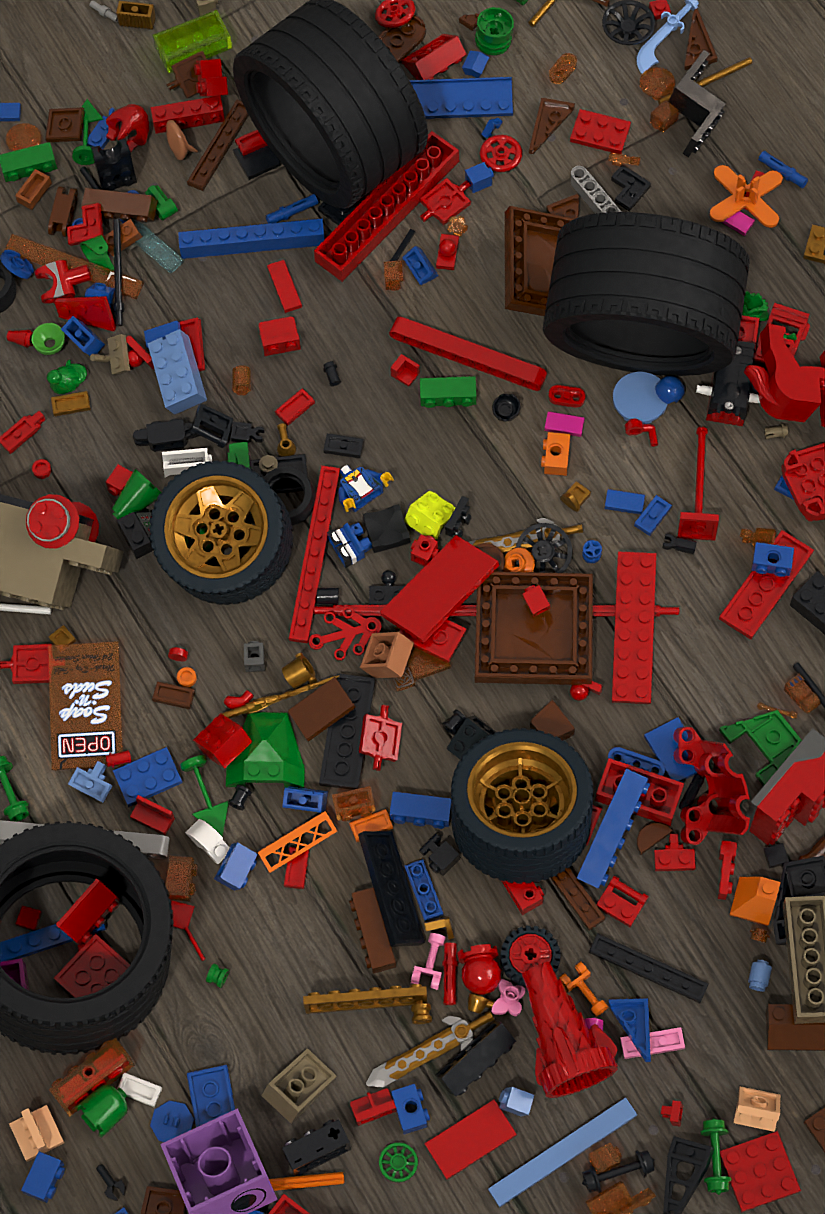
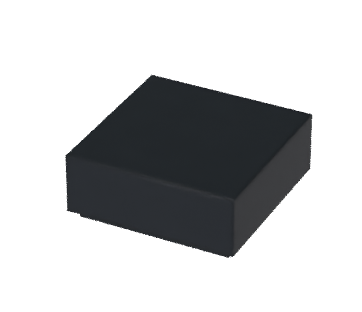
(776, 855)

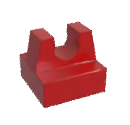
(673, 1113)

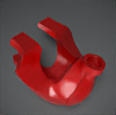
(132, 118)

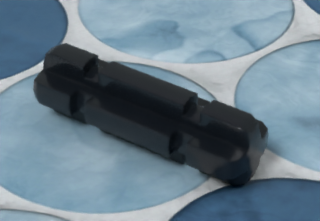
(691, 792)

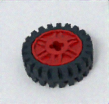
(525, 941)

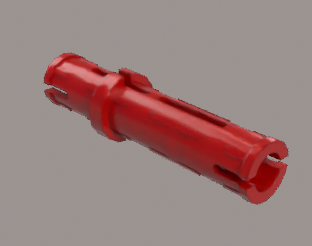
(450, 973)

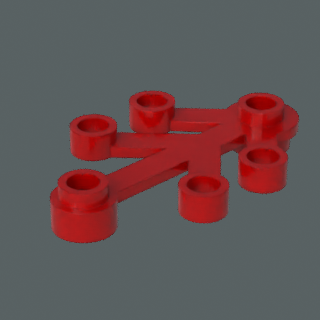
(348, 632)

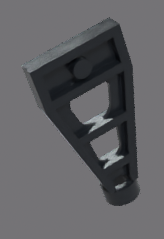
(688, 1152)

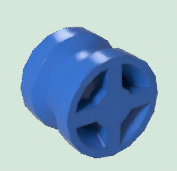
(592, 546)

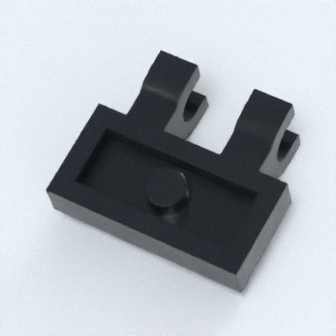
(460, 512)

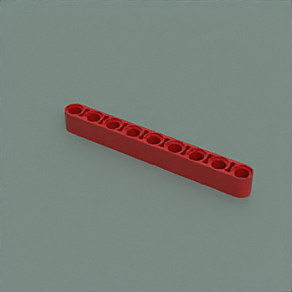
(468, 353)

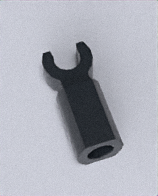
(680, 544)

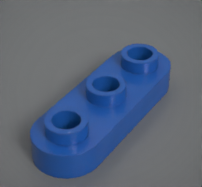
(629, 757)

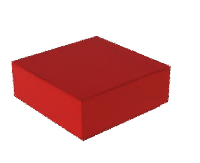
(28, 918)

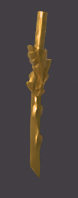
(264, 702)

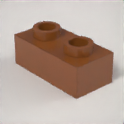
(33, 189)
(129, 235)

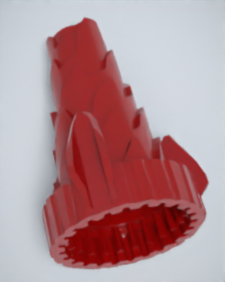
(568, 1052)

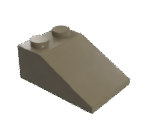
(298, 1085)

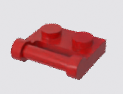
(619, 907)

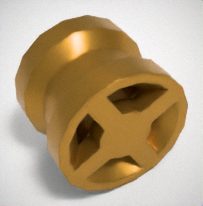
(421, 1013)

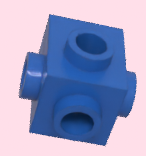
(100, 290)

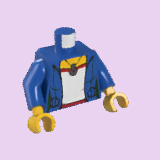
(360, 487)

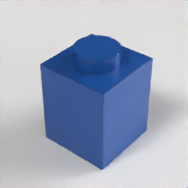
(479, 177)

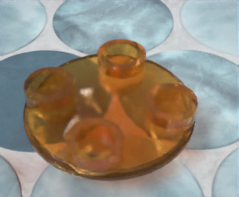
(657, 82)
(23, 136)

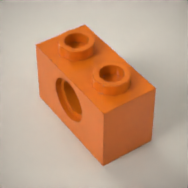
(556, 443)

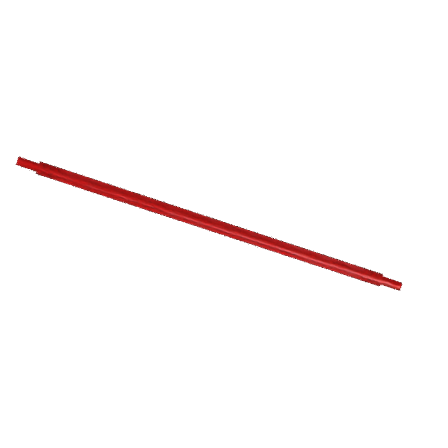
(470, 610)

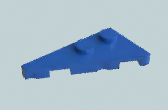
(634, 1018)

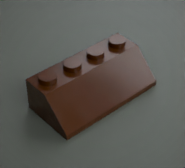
(785, 1035)

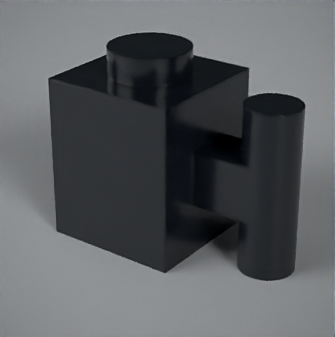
(442, 857)

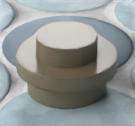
(268, 463)

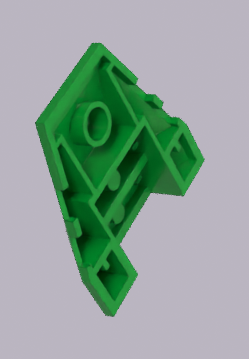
(270, 756)

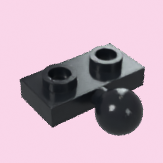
(384, 594)

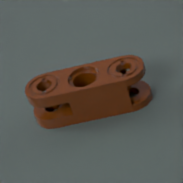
(62, 211)

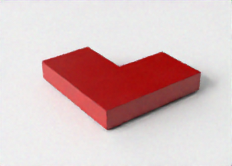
(91, 226)

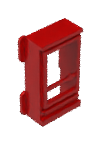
(789, 317)

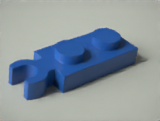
(99, 133)

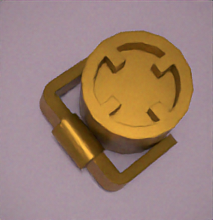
(299, 671)

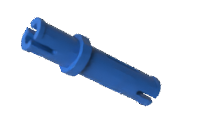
(789, 173)
(286, 212)

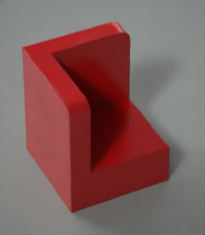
(405, 370)

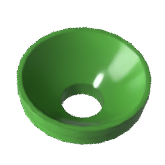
(46, 332)

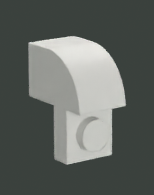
(208, 839)

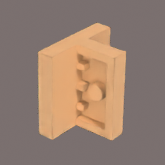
(757, 1109)
(36, 1132)

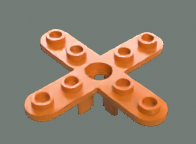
(754, 204)

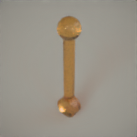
(761, 706)

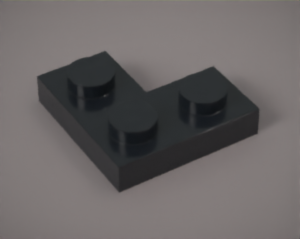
(633, 185)

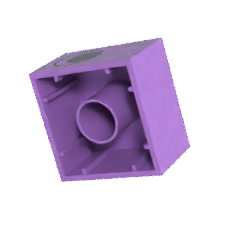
(219, 1168)

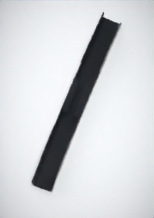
(405, 242)

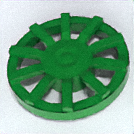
(398, 1162)

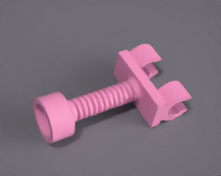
(436, 940)

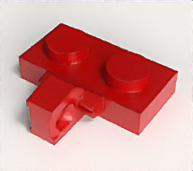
(674, 857)

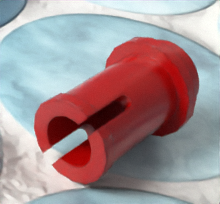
(118, 758)

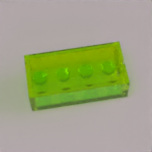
(191, 37)

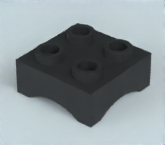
(386, 528)

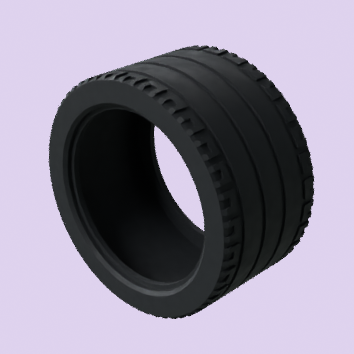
(331, 102)
(646, 294)
(81, 855)

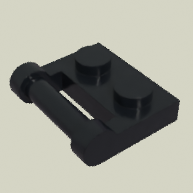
(213, 420)

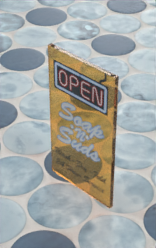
(84, 704)

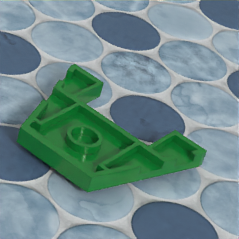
(772, 737)

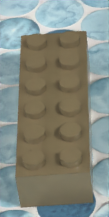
(806, 956)

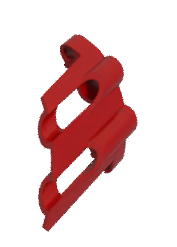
(723, 786)

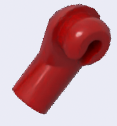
(237, 702)

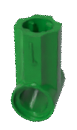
(165, 205)

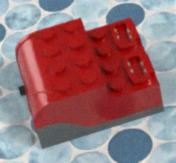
(792, 791)

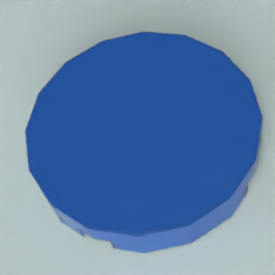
(16, 265)

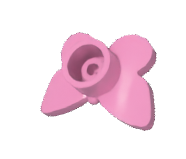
(508, 999)

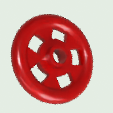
(394, 12)
(501, 140)

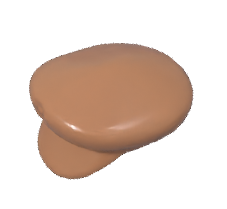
(177, 140)

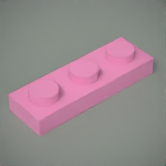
(660, 1042)

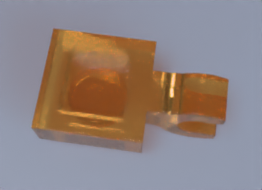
(761, 536)

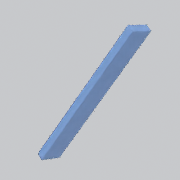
(562, 1152)

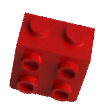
(279, 336)

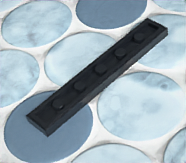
(648, 968)

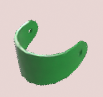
(96, 252)

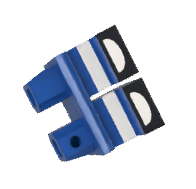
(347, 545)

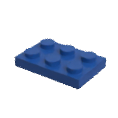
(147, 776)

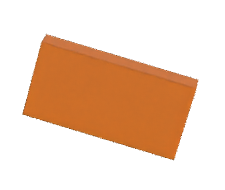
(375, 822)

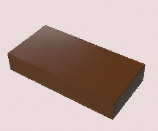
(173, 695)

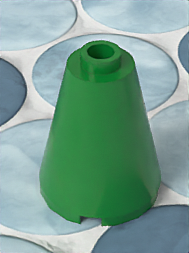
(135, 496)

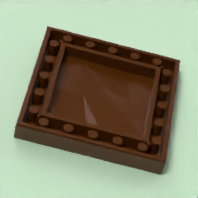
(529, 258)
(540, 648)

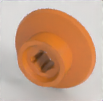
(525, 559)

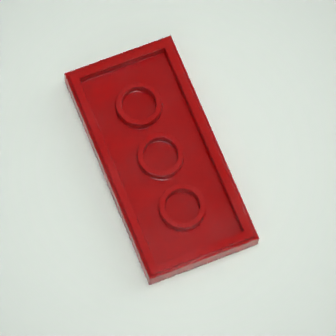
(470, 1139)

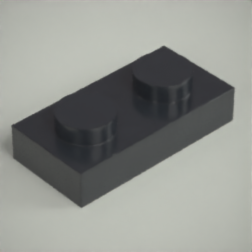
(343, 445)

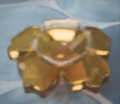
(457, 225)

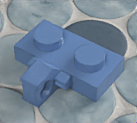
(91, 782)

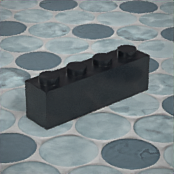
(476, 1058)

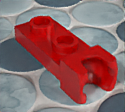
(726, 854)

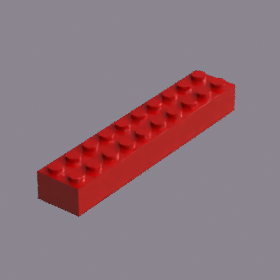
(385, 208)

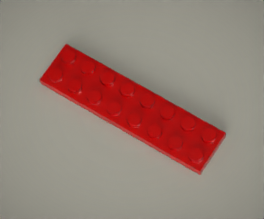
(634, 628)

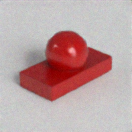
(447, 252)
(138, 354)
(580, 692)

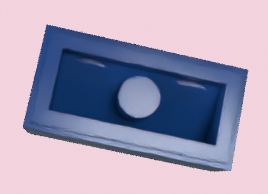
(420, 265)

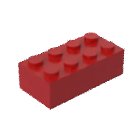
(657, 804)

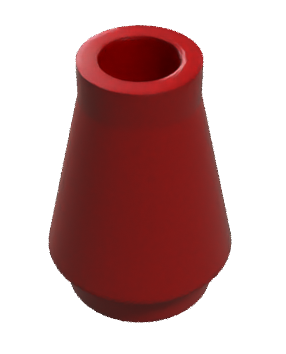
(20, 337)

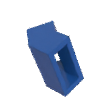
(475, 63)

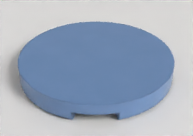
(637, 398)

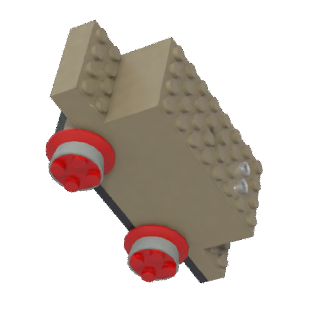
(47, 547)

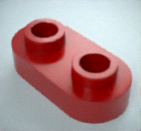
(567, 394)

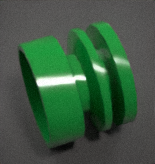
(494, 31)

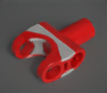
(62, 279)

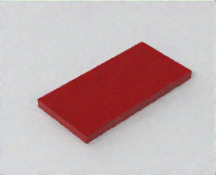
(439, 588)

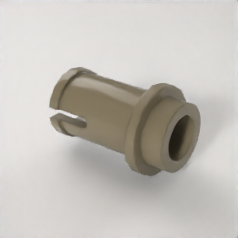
(777, 431)

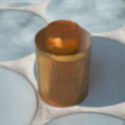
(241, 380)

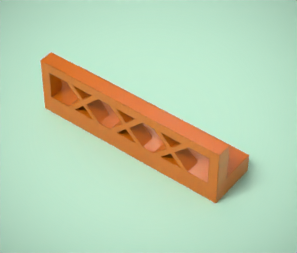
(297, 832)

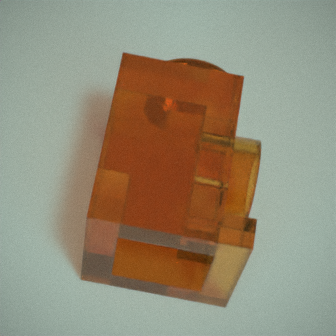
(393, 275)

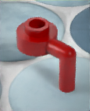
(636, 427)

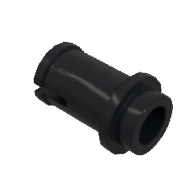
(331, 372)

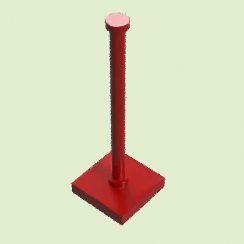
(698, 524)

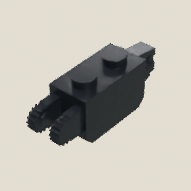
(164, 435)

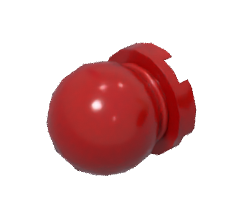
(480, 970)

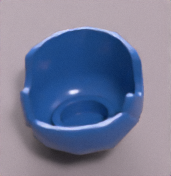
(670, 389)

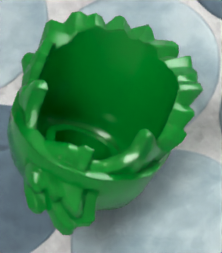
(755, 306)

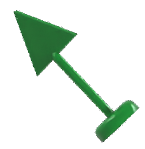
(83, 153)
(213, 815)

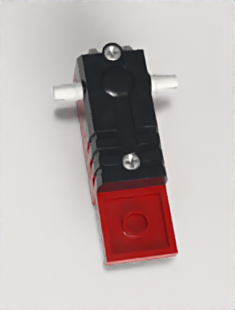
(730, 386)

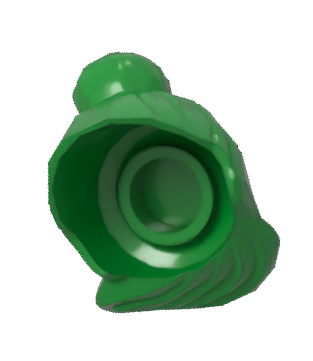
(66, 378)

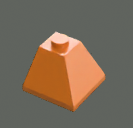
(755, 899)

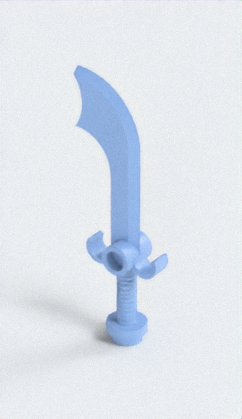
(646, 56)

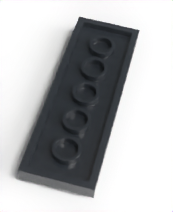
(341, 756)
(391, 888)

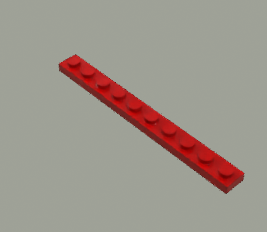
(314, 554)

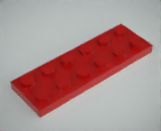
(763, 591)

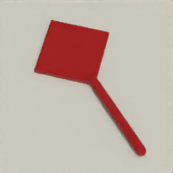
(181, 919)

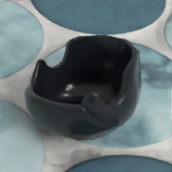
(506, 407)

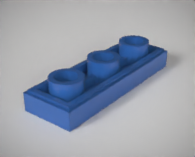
(428, 900)

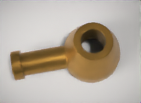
(285, 451)
(478, 1003)

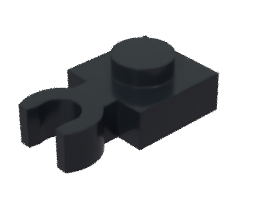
(243, 432)

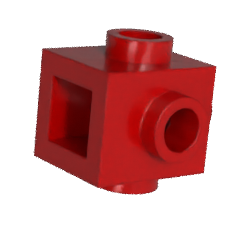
(424, 549)

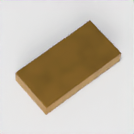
(70, 403)

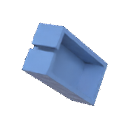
(177, 372)

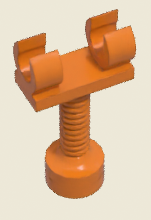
(598, 1007)

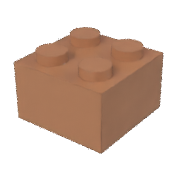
(386, 655)

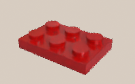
(600, 131)
(442, 642)

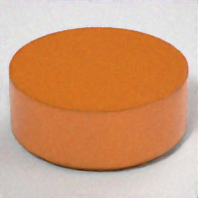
(186, 677)

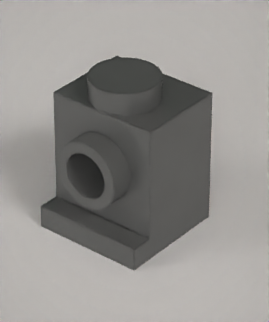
(257, 663)

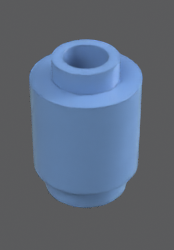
(759, 975)

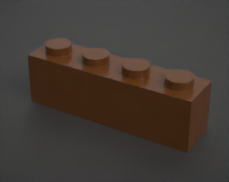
(122, 204)
(372, 927)

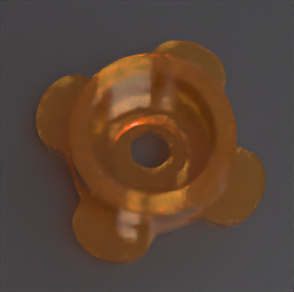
(759, 935)

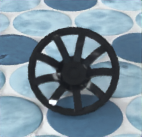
(628, 26)
(544, 550)

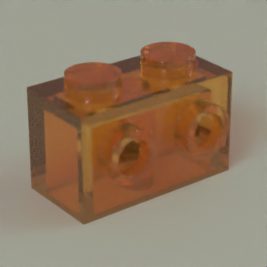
(353, 803)

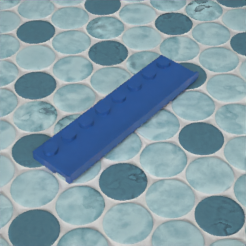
(465, 97)

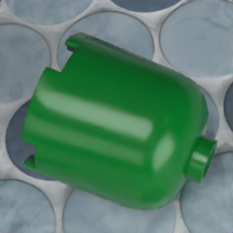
(103, 1108)

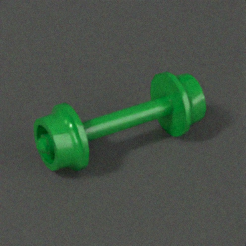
(16, 810)
(717, 1183)

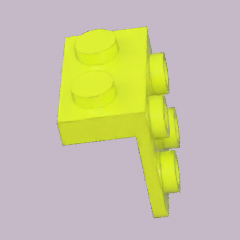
(429, 514)

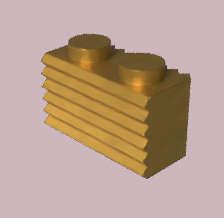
(136, 14)

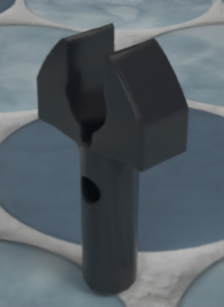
(110, 1183)

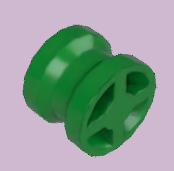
(217, 975)

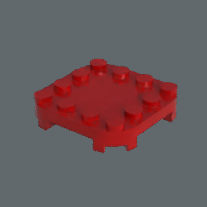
(806, 480)

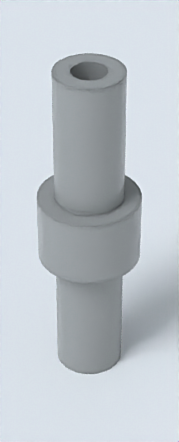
(104, 10)

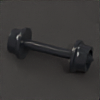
(643, 1162)

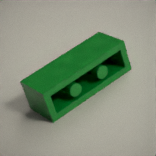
(24, 161)
(448, 391)

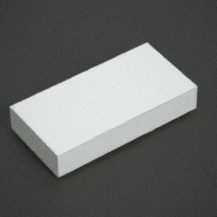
(140, 1089)

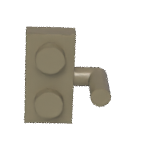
(117, 355)

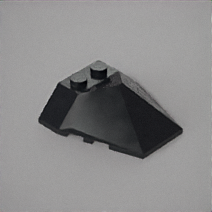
(798, 879)

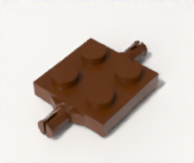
(185, 74)

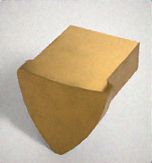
(575, 496)
(440, 923)

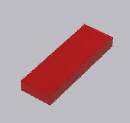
(284, 286)

